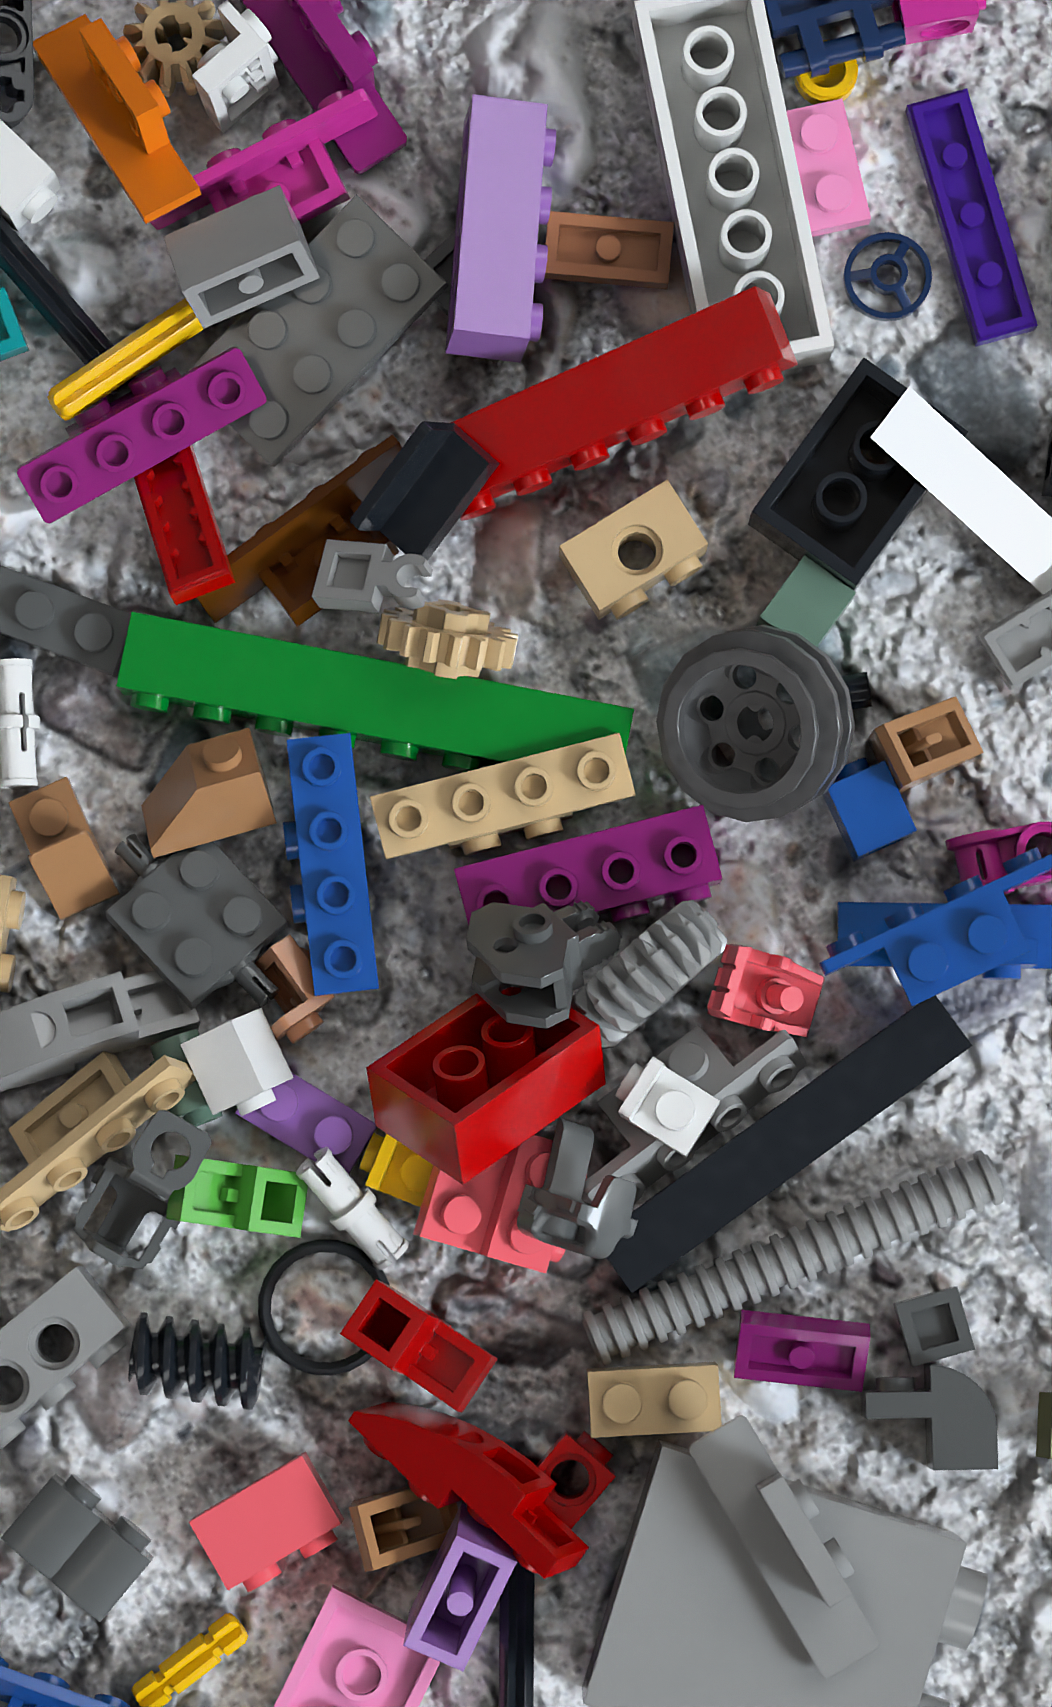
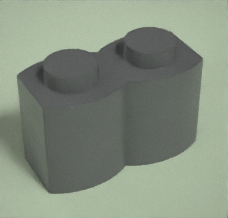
(79, 1545)

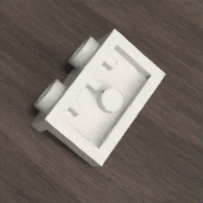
(238, 74)

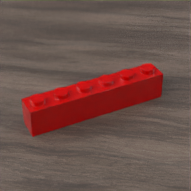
(629, 394)

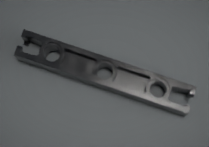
(787, 1140)

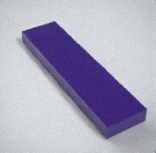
(971, 217)

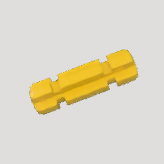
(190, 1662)

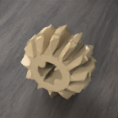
(152, 47)

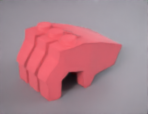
(764, 991)

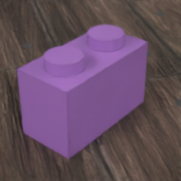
(459, 1592)

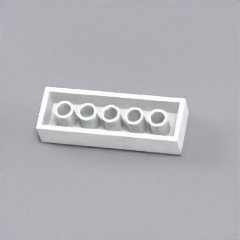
(731, 162)

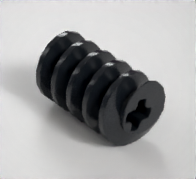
(197, 1362)

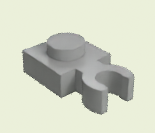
(362, 573)

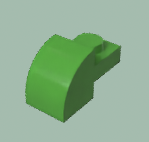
(240, 1198)

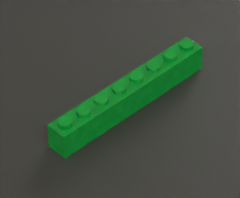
(342, 692)

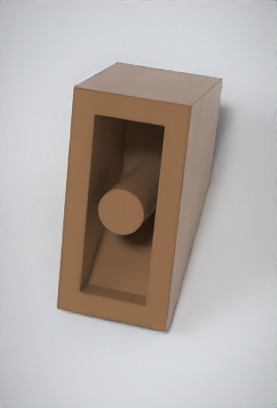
(208, 795)

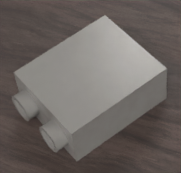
(704, 1629)

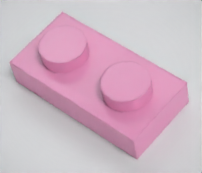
(828, 168)

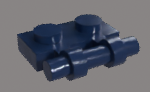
(816, 56)

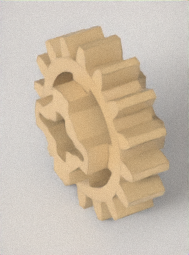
(447, 639)

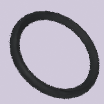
(267, 1290)

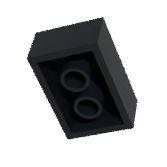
(840, 490)

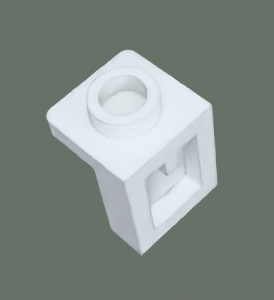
(665, 1105)

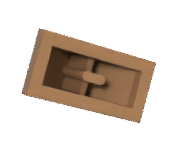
(925, 743)
(398, 1526)

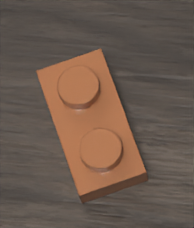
(608, 250)

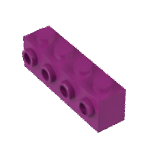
(609, 869)

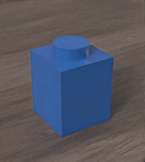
(868, 808)

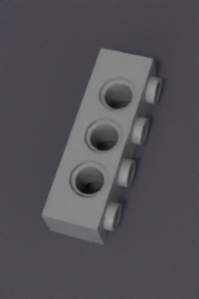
(95, 1326)

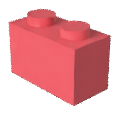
(268, 1522)

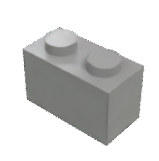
(241, 257)

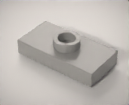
(1021, 642)

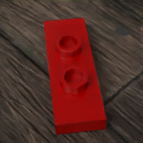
(184, 527)

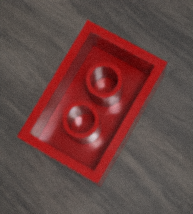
(482, 1085)

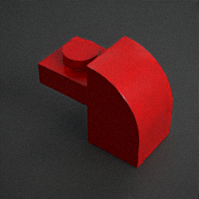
(418, 1345)

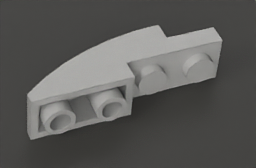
(83, 1020)

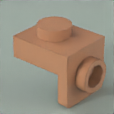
(291, 972)

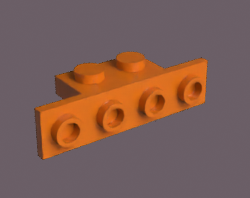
(118, 113)

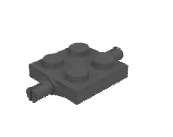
(197, 921)

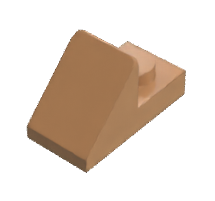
(63, 848)

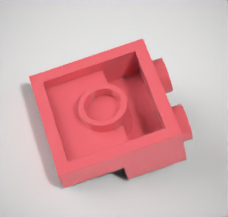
(484, 1210)

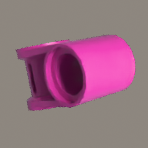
(995, 848)

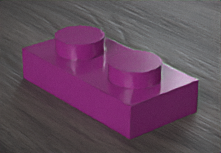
(802, 1350)

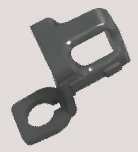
(139, 1193)
(556, 1210)

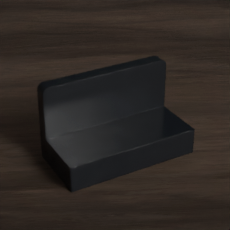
(426, 488)

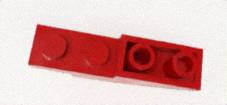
(458, 1462)

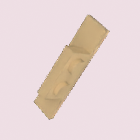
(503, 799)
(80, 1124)

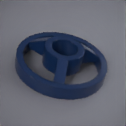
(896, 289)

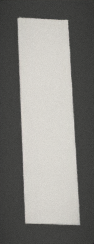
(969, 486)

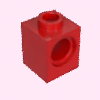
(594, 1458)

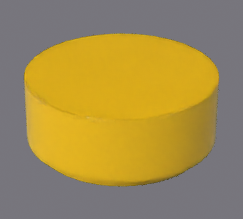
(831, 86)

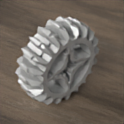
(650, 971)

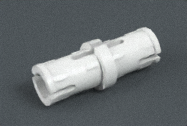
(17, 725)
(352, 1208)

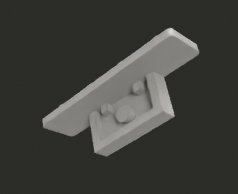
(701, 1063)
(785, 1547)

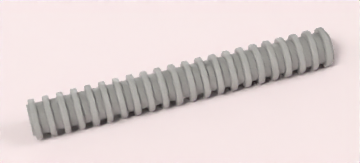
(794, 1257)

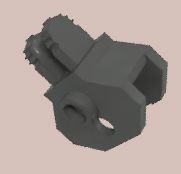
(537, 953)

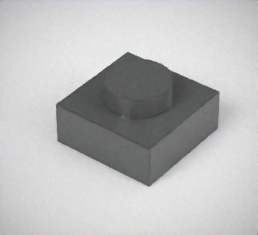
(934, 1326)

